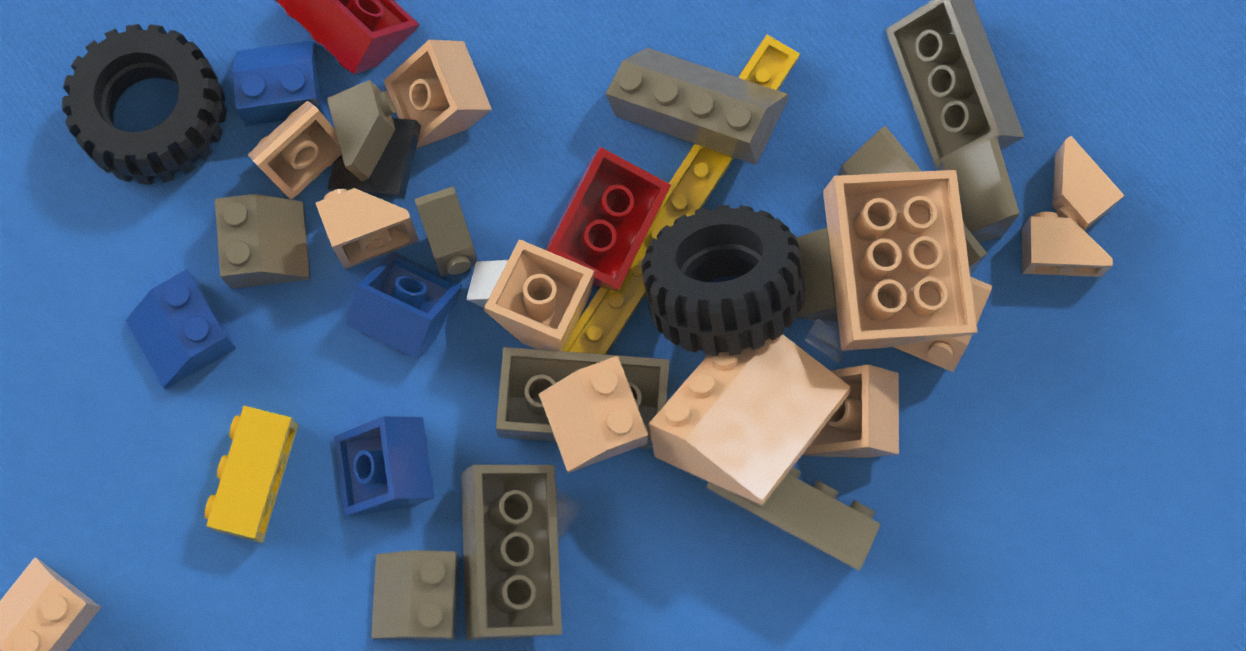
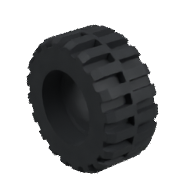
(119, 64)
(731, 312)

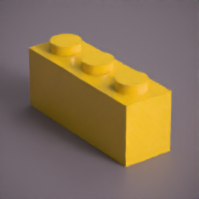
(251, 474)

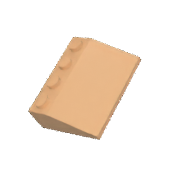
(898, 258)
(747, 417)

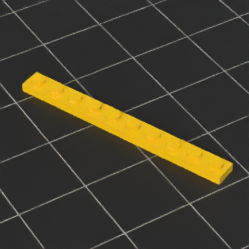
(688, 192)

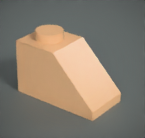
(1081, 186)
(1060, 248)

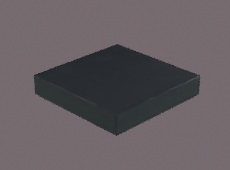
(392, 170)

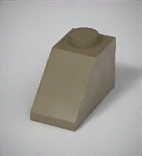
(362, 126)
(446, 231)

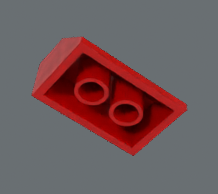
(354, 30)
(608, 217)

